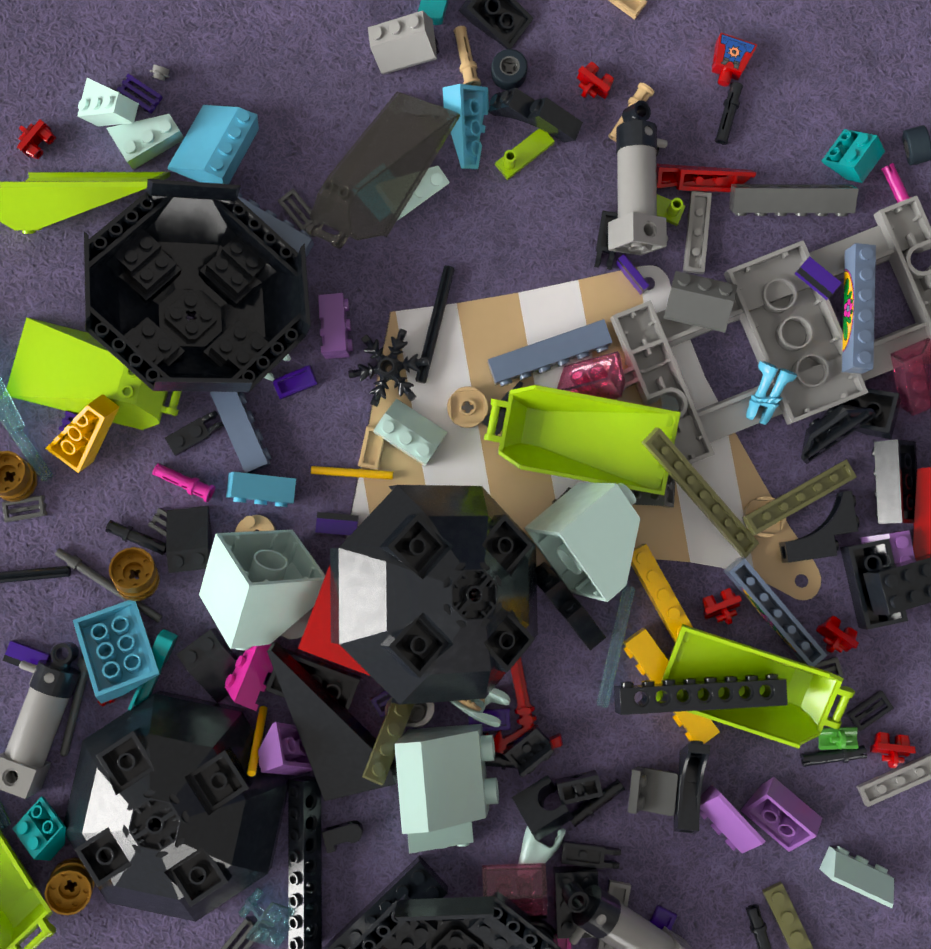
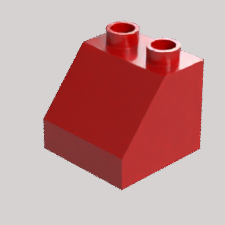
(317, 633)

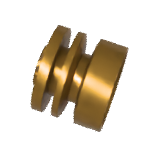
(24, 477)
(130, 564)
(65, 896)

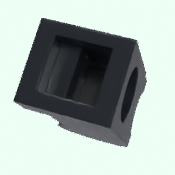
(337, 834)

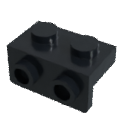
(529, 751)

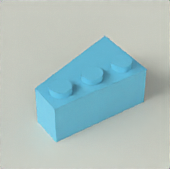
(260, 488)

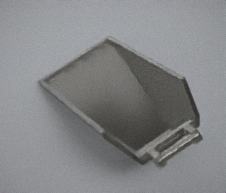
(381, 171)

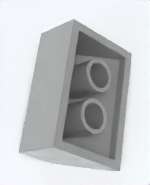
(403, 42)

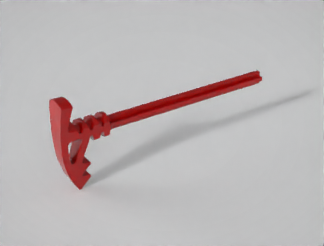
(524, 710)

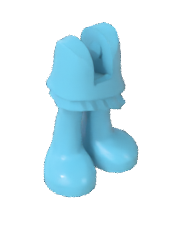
(771, 401)

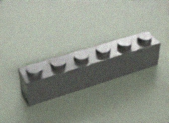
(793, 199)

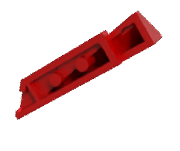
(700, 178)
(922, 517)

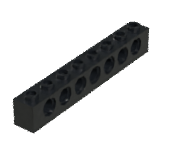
(774, 694)
(304, 864)

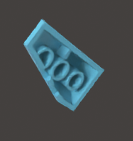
(472, 105)

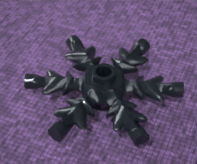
(384, 362)

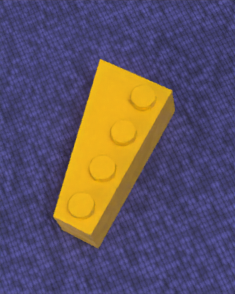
(85, 434)

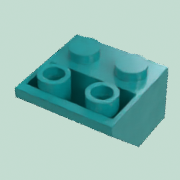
(854, 155)
(41, 831)

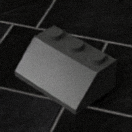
(700, 301)

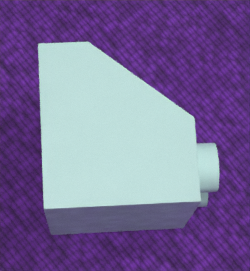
(589, 538)
(259, 585)
(444, 777)

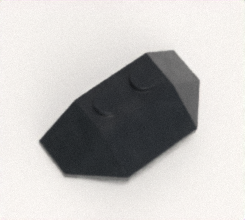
(833, 428)

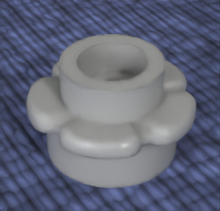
(160, 72)

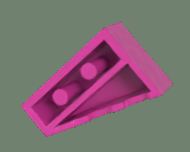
(249, 676)

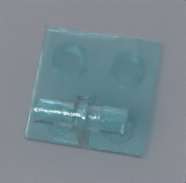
(271, 923)

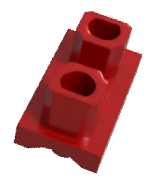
(592, 84)
(33, 137)
(730, 602)
(836, 638)
(900, 748)

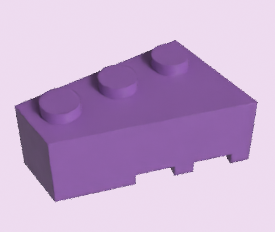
(335, 326)

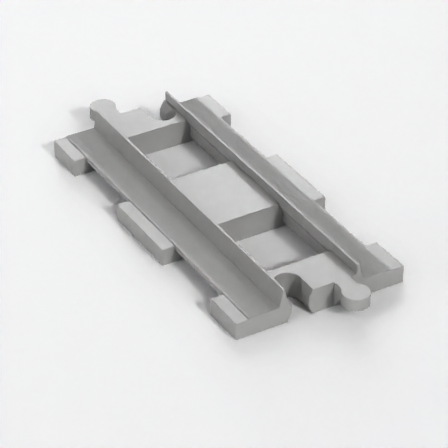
(785, 327)

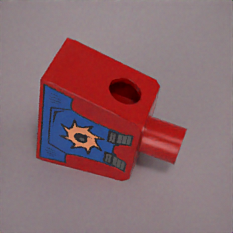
(731, 58)

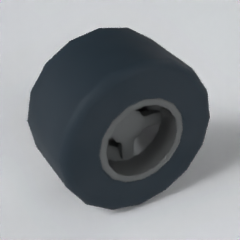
(509, 62)
(917, 145)

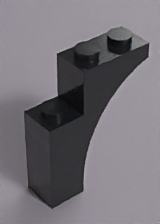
(539, 113)
(821, 541)
(569, 606)
(691, 772)

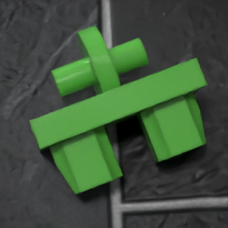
(838, 738)

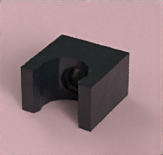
(531, 806)

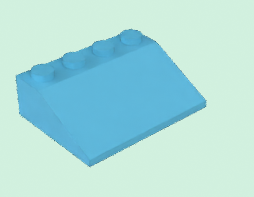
(215, 144)
(116, 650)

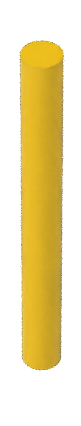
(352, 472)
(257, 740)

